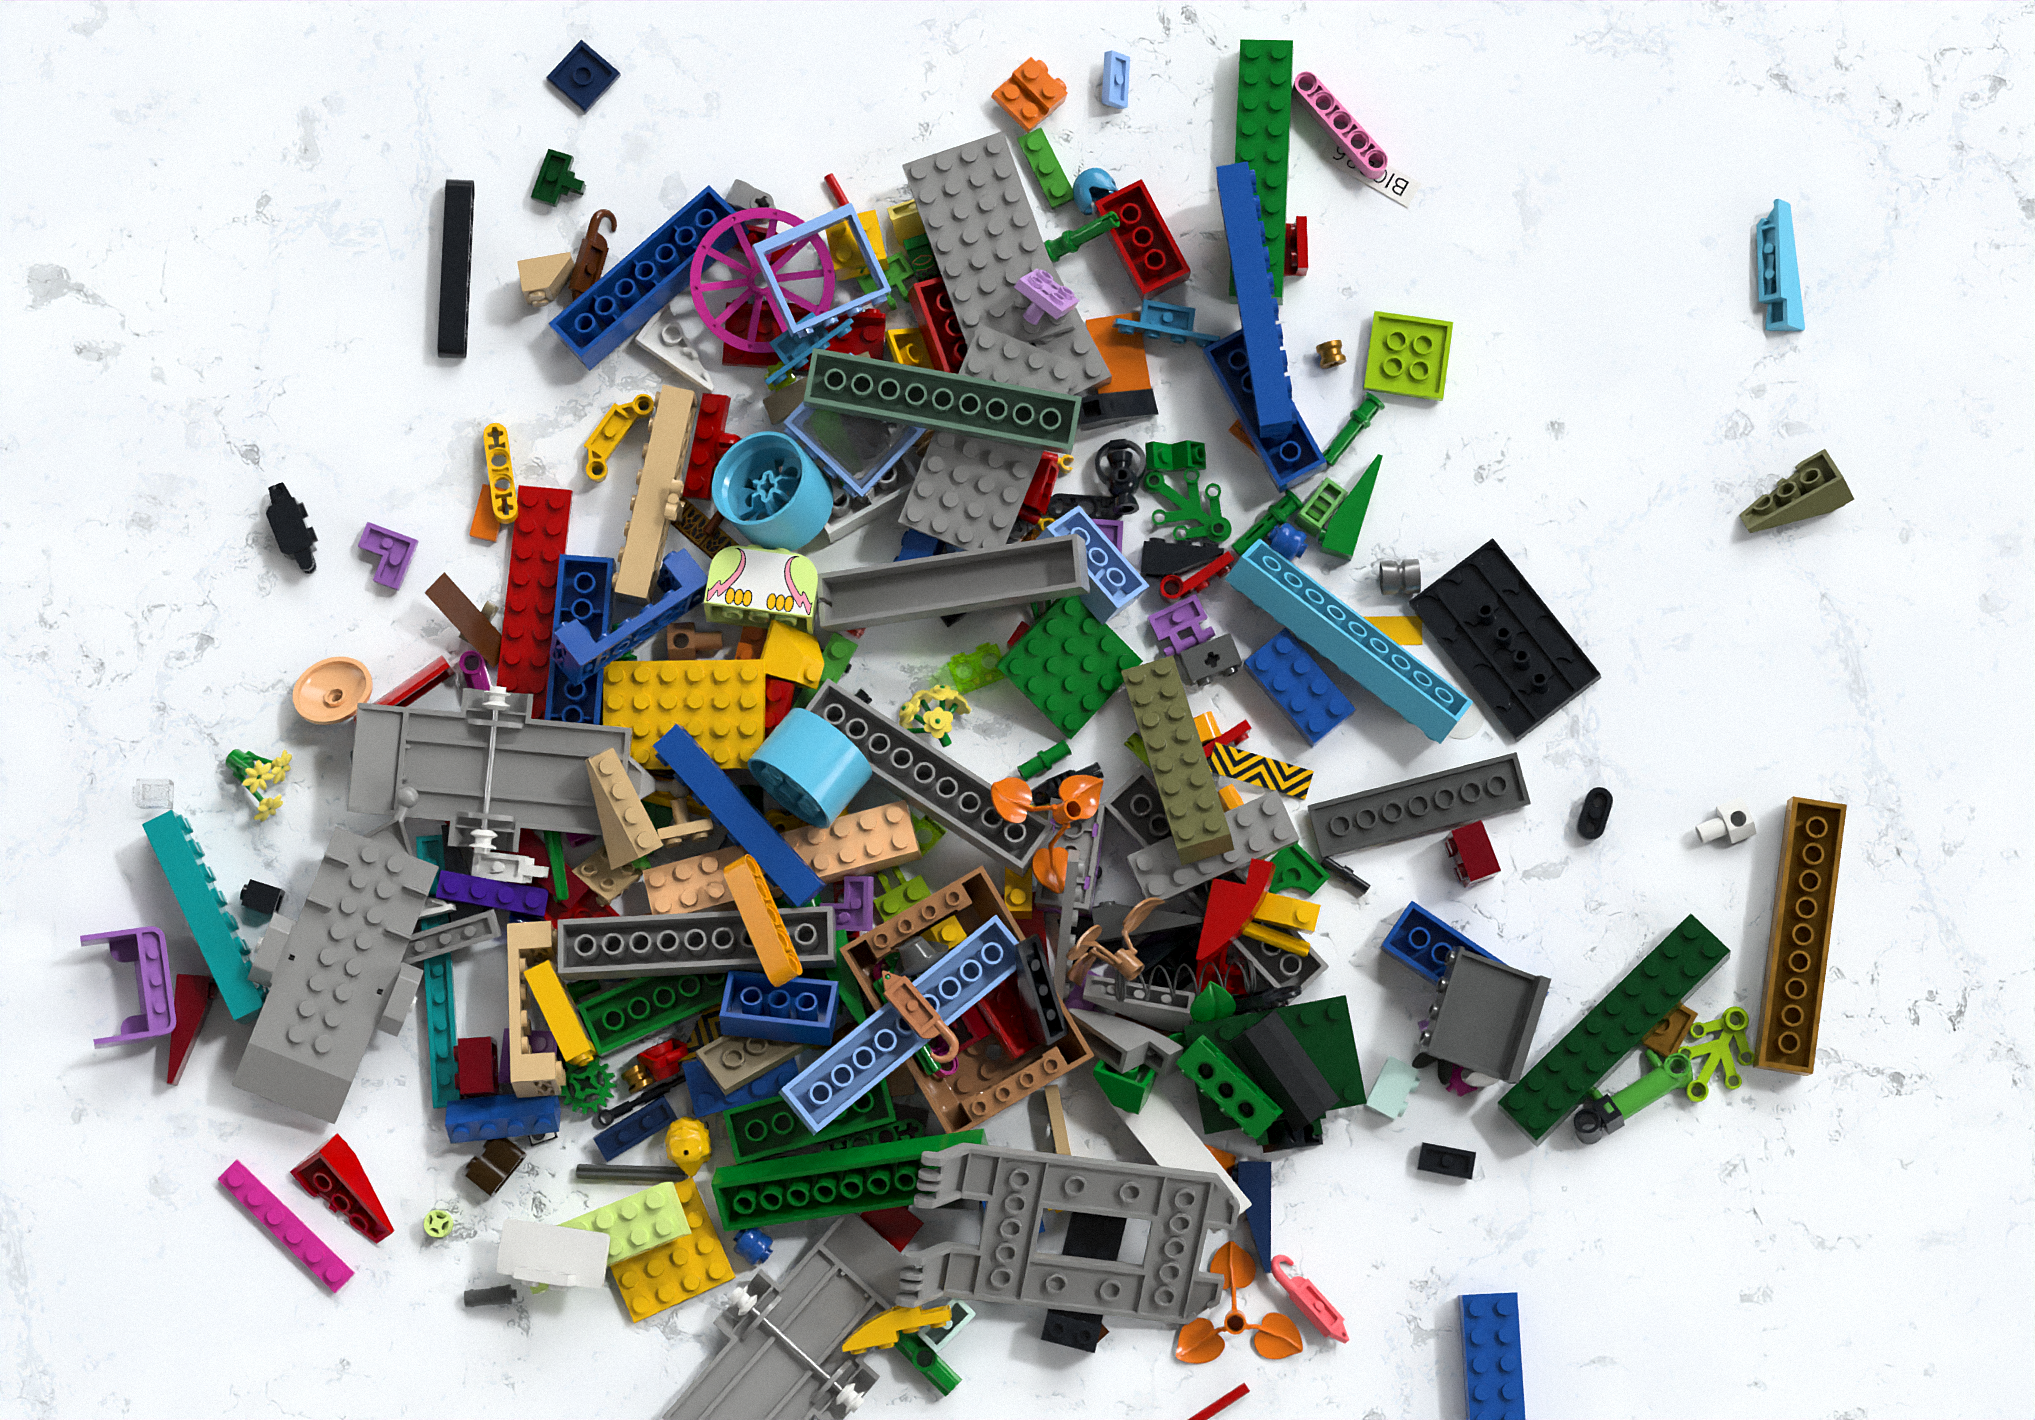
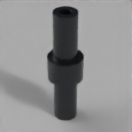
(1345, 874)

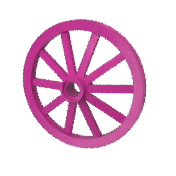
(705, 248)

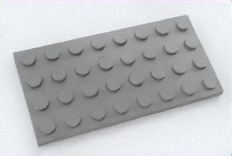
(982, 236)
(972, 485)

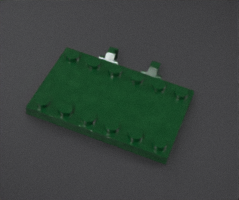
(1324, 1034)

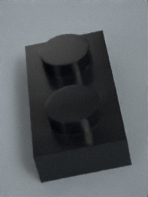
(1446, 1161)

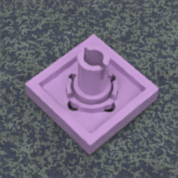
(1045, 296)

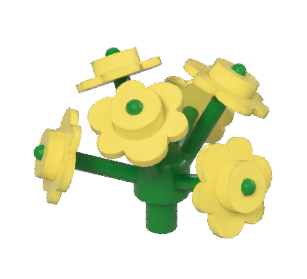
(936, 721)

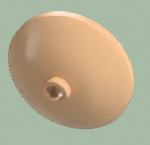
(331, 690)

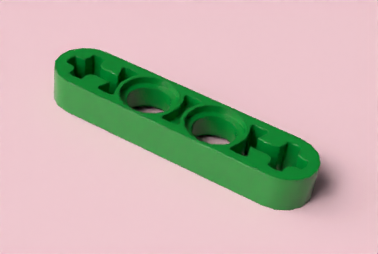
(872, 1135)

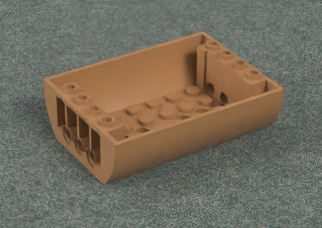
(980, 1084)

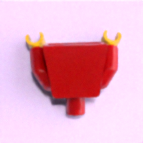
(1041, 488)

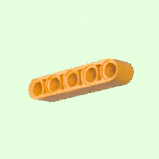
(762, 920)

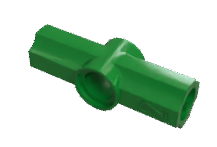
(938, 1372)

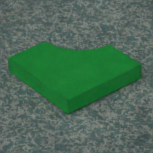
(1296, 871)

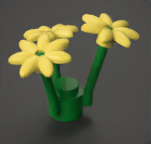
(243, 765)

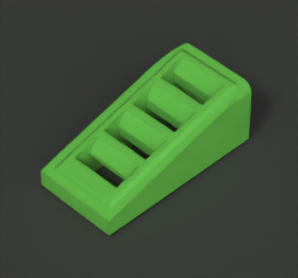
(1310, 520)

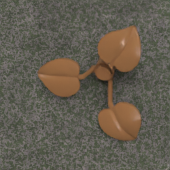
(1122, 960)

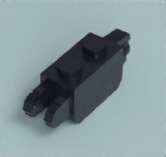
(290, 528)

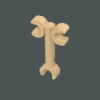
(675, 507)

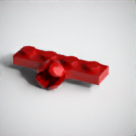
(708, 446)

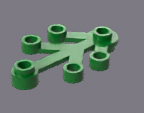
(1190, 508)

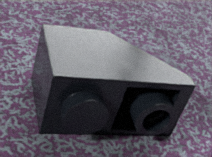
(1283, 1138)

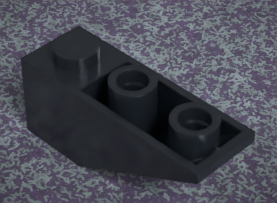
(1116, 408)
(1166, 559)

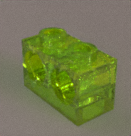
(980, 675)

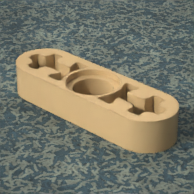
(1057, 1120)

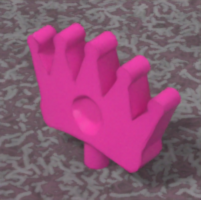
(1457, 1084)

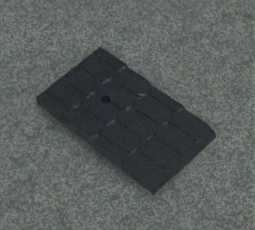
(1505, 639)

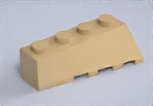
(622, 816)

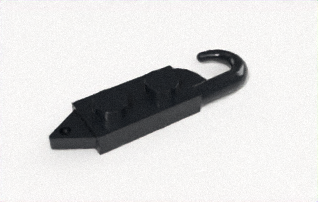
(1262, 999)

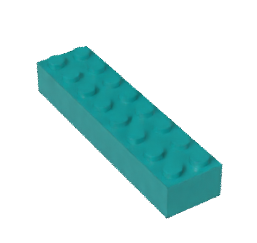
(206, 914)

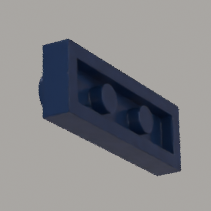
(635, 1128)

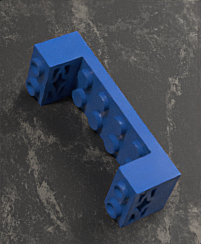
(582, 657)

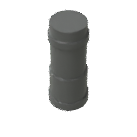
(490, 1296)

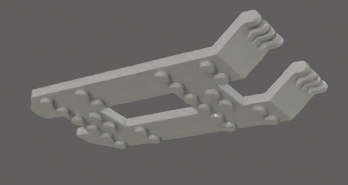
(1025, 1182)

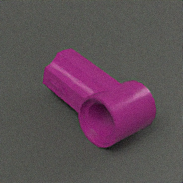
(476, 678)

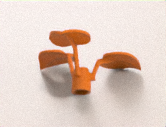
(1080, 801)
(1274, 1340)

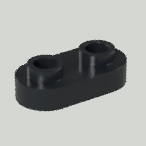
(1593, 814)

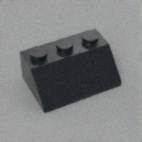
(1169, 951)

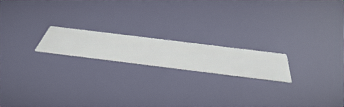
(1169, 1136)

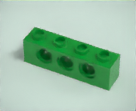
(1244, 1089)

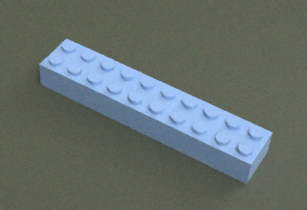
(888, 1040)

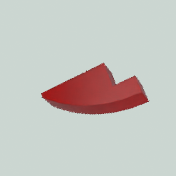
(1233, 908)

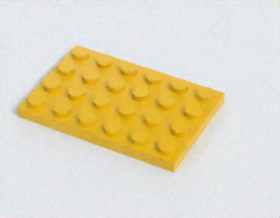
(712, 699)

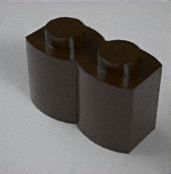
(495, 1165)

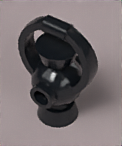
(1122, 480)

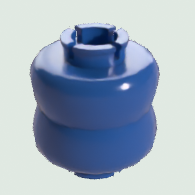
(1288, 541)
(753, 1245)

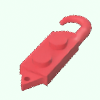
(1310, 1301)

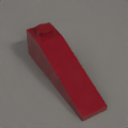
(192, 1005)

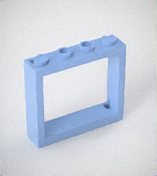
(807, 229)

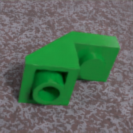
(1175, 456)

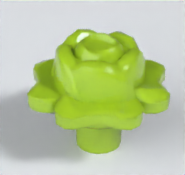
(787, 381)

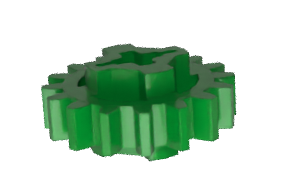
(580, 1096)

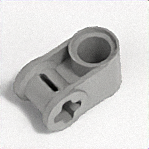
(745, 196)

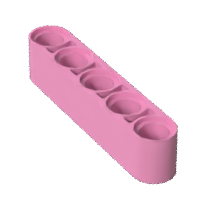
(1342, 137)

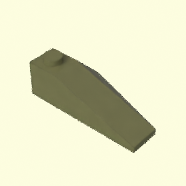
(1809, 492)

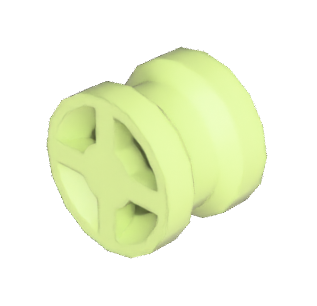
(434, 1225)

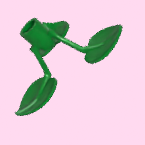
(1209, 1006)

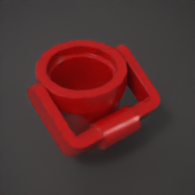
(663, 1058)

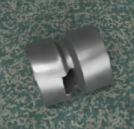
(1402, 576)

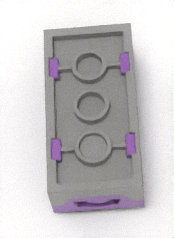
(1088, 838)

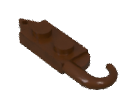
(591, 255)

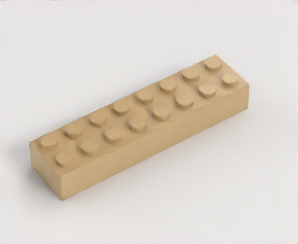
(648, 528)

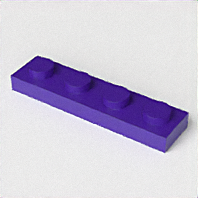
(492, 894)

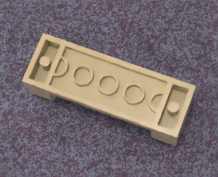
(540, 1072)

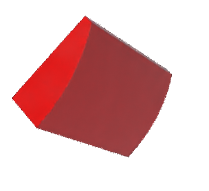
(417, 685)

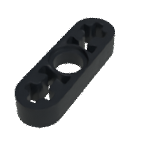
(1106, 501)

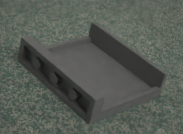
(1484, 1015)

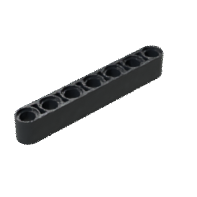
(456, 268)

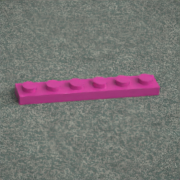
(286, 1226)

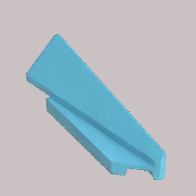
(1779, 270)

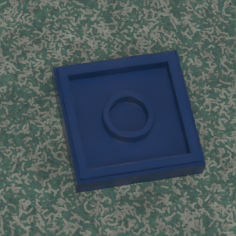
(583, 76)

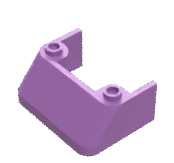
(149, 952)

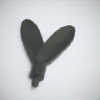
(1444, 1068)

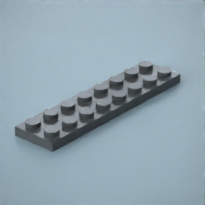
(1418, 805)

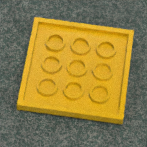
(676, 1269)

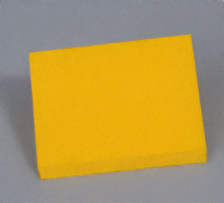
(908, 347)

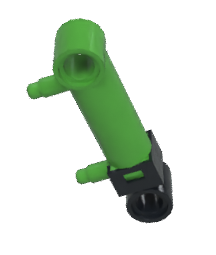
(1614, 1110)

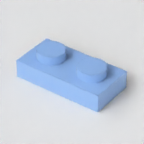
(1115, 79)

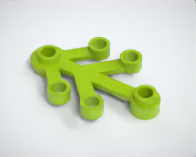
(1719, 1050)

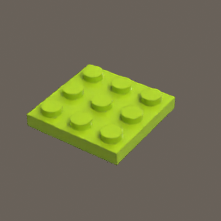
(1408, 356)

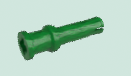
(1072, 240)
(1358, 421)
(1276, 515)

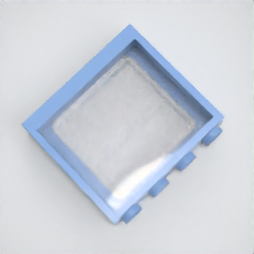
(850, 445)

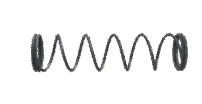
(1120, 980)

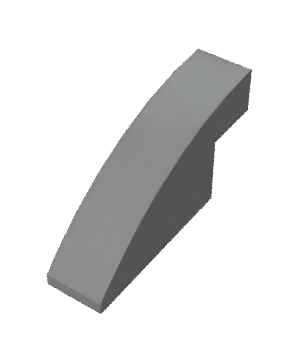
(1126, 1043)

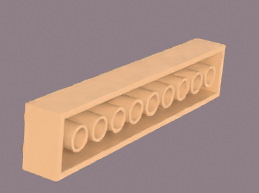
(849, 847)

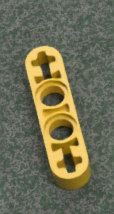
(500, 473)

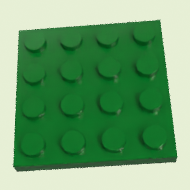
(1068, 664)

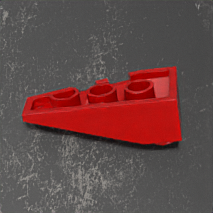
(340, 1179)

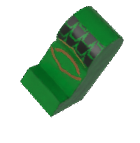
(920, 257)

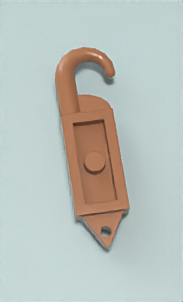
(918, 1013)

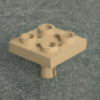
(684, 828)

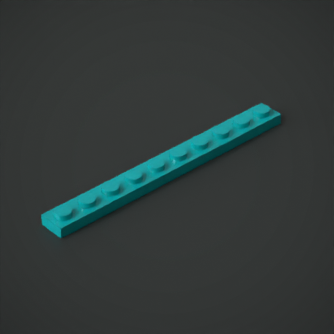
(439, 991)

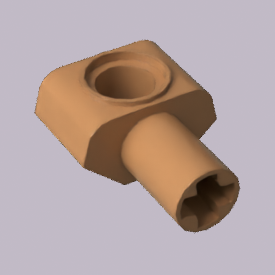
(697, 641)

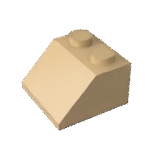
(544, 277)

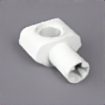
(1723, 826)

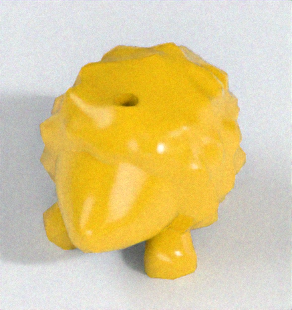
(688, 1144)

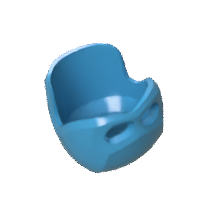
(1092, 185)

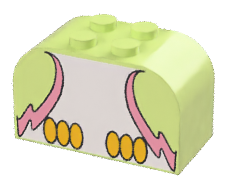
(760, 586)

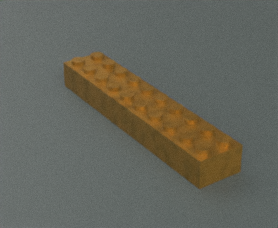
(1800, 936)

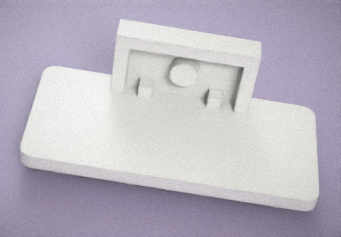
(552, 1255)

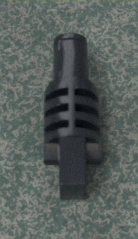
(1049, 789)

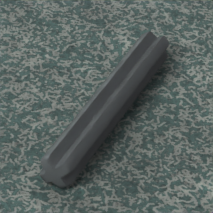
(630, 1172)

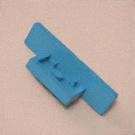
(1167, 321)
(795, 349)

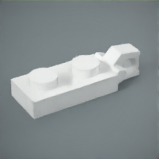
(506, 867)

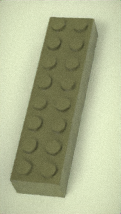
(1177, 760)

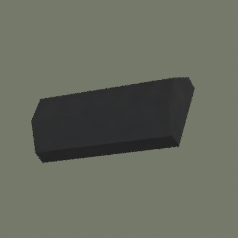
(1285, 1071)

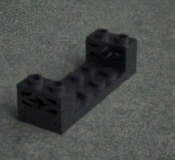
(1093, 1238)

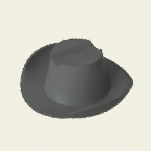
(918, 956)

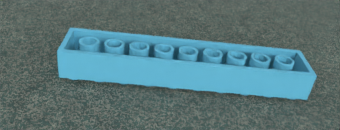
(1348, 641)

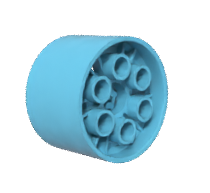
(756, 464)
(810, 768)

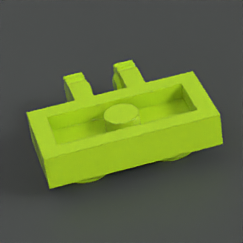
(901, 897)

